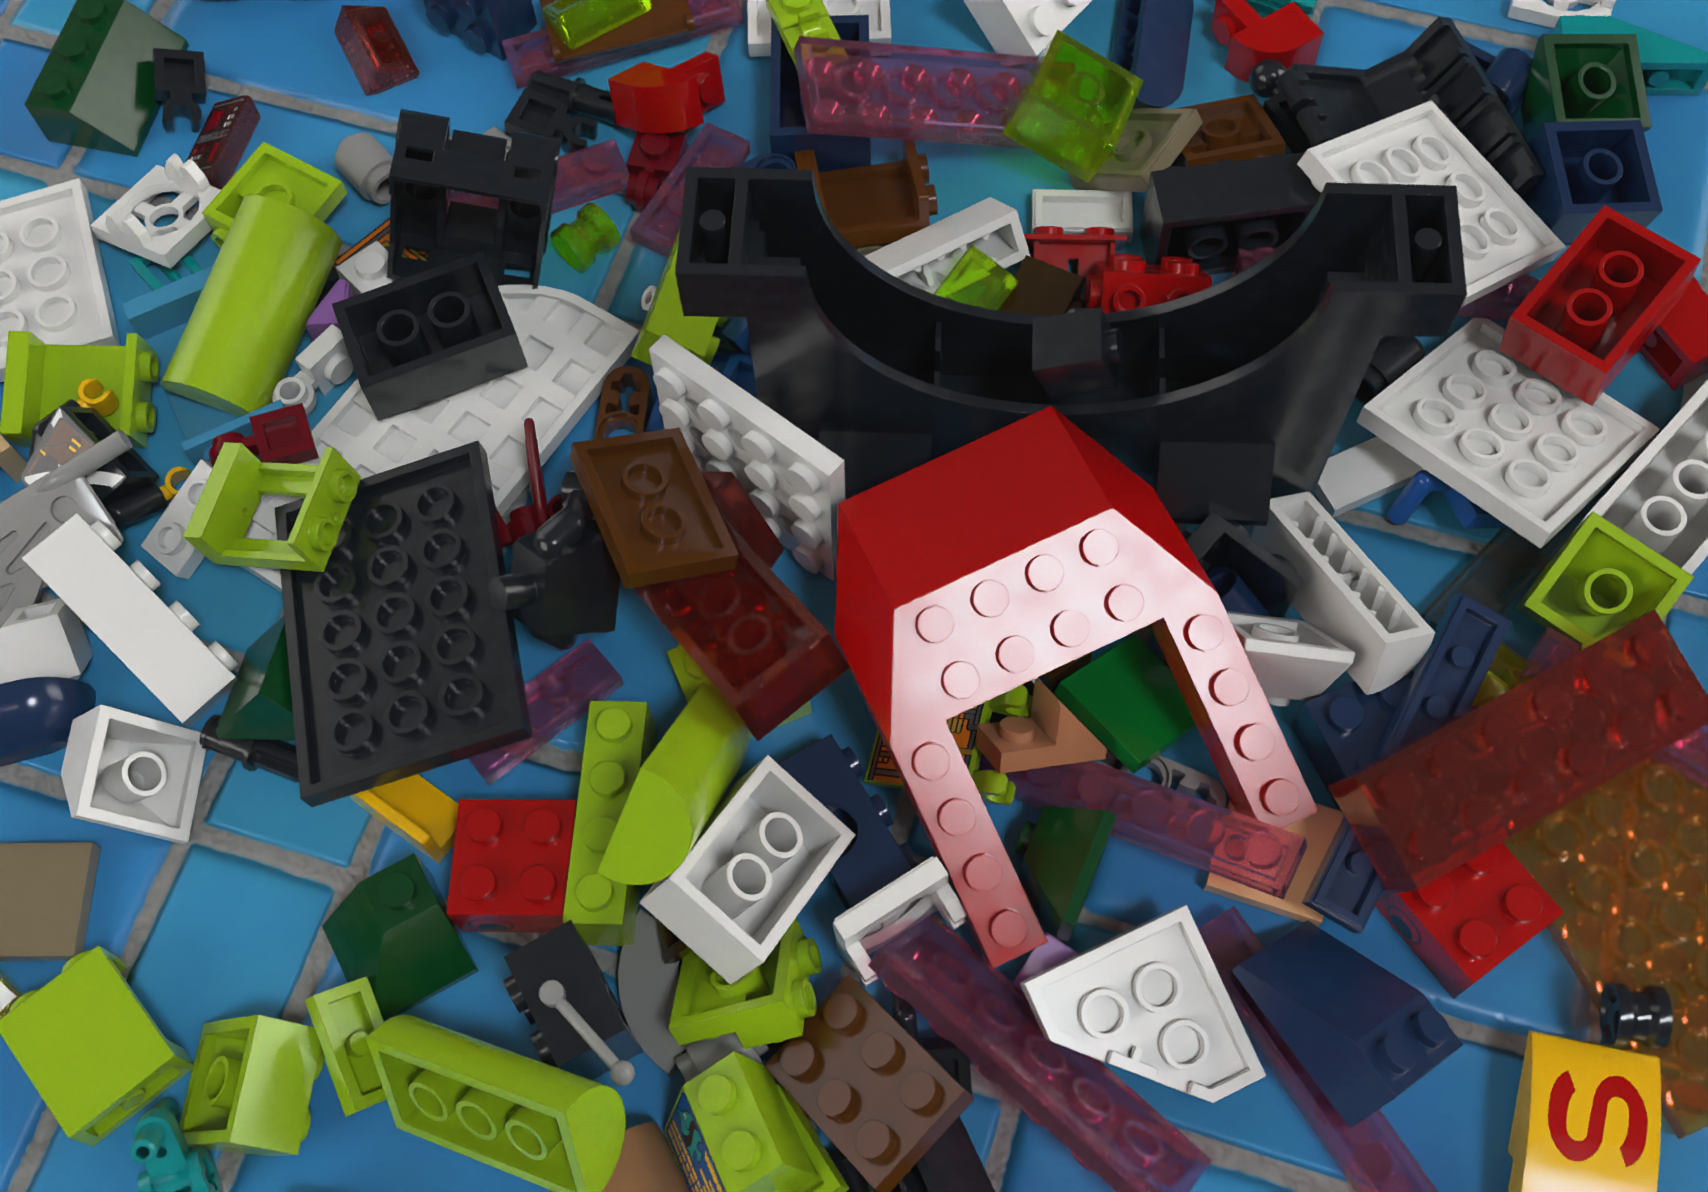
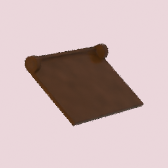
(663, 21)

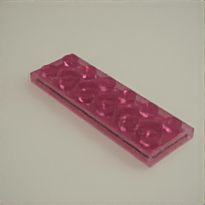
(908, 91)
(1059, 1088)

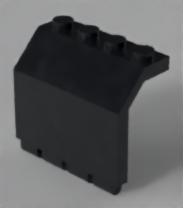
(1431, 68)

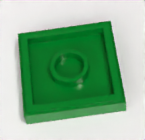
(1129, 703)

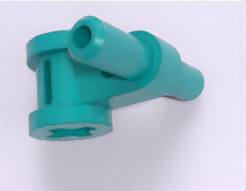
(176, 1166)

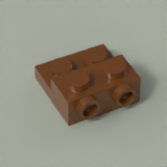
(1231, 131)

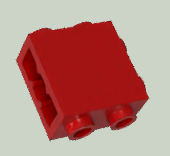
(1132, 284)

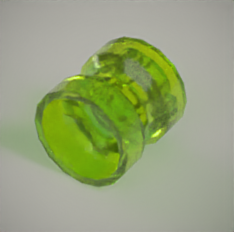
(585, 237)

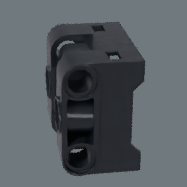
(431, 165)

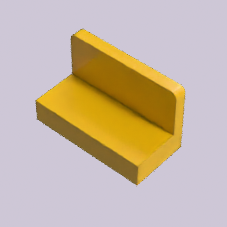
(415, 813)

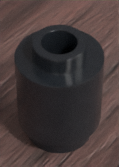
(1389, 362)

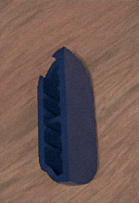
(1154, 46)
(39, 715)

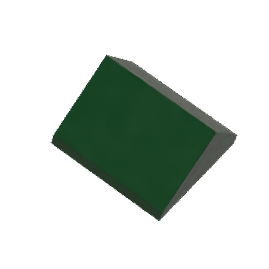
(262, 694)

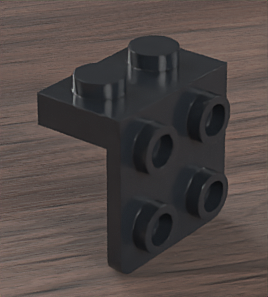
(1229, 545)

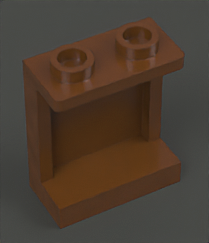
(876, 200)

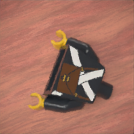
(122, 484)

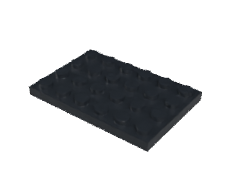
(397, 637)

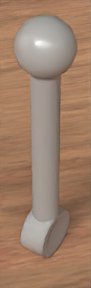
(554, 995)

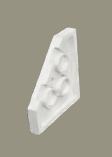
(1149, 1008)

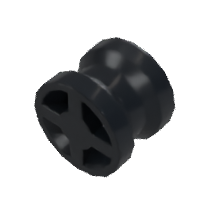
(1635, 1015)

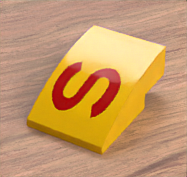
(1585, 1118)

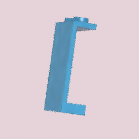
(161, 321)

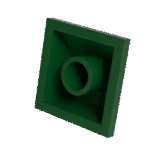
(1585, 81)
(1062, 863)
(399, 937)

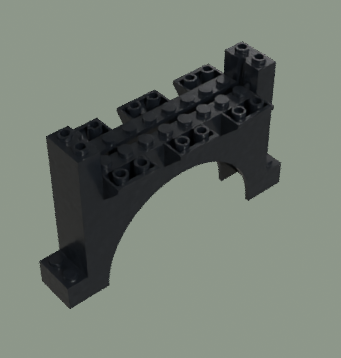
(1218, 390)

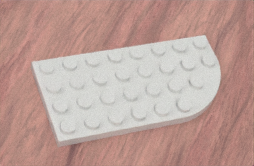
(568, 356)

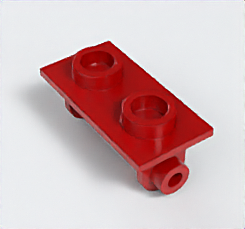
(1057, 248)

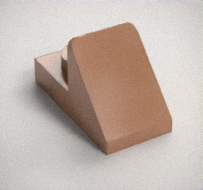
(1044, 740)

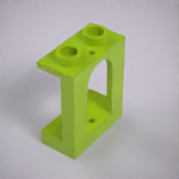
(233, 496)

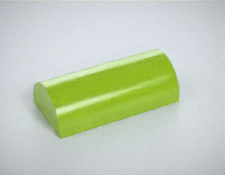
(253, 307)
(676, 791)
(499, 1105)

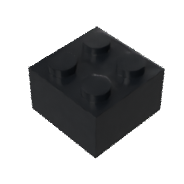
(568, 959)

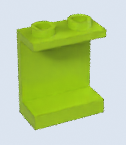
(47, 375)
(92, 1047)

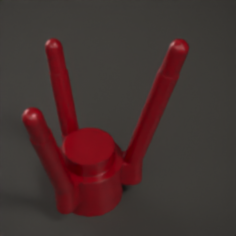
(529, 517)

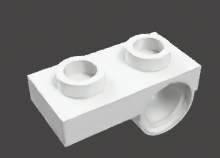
(166, 538)

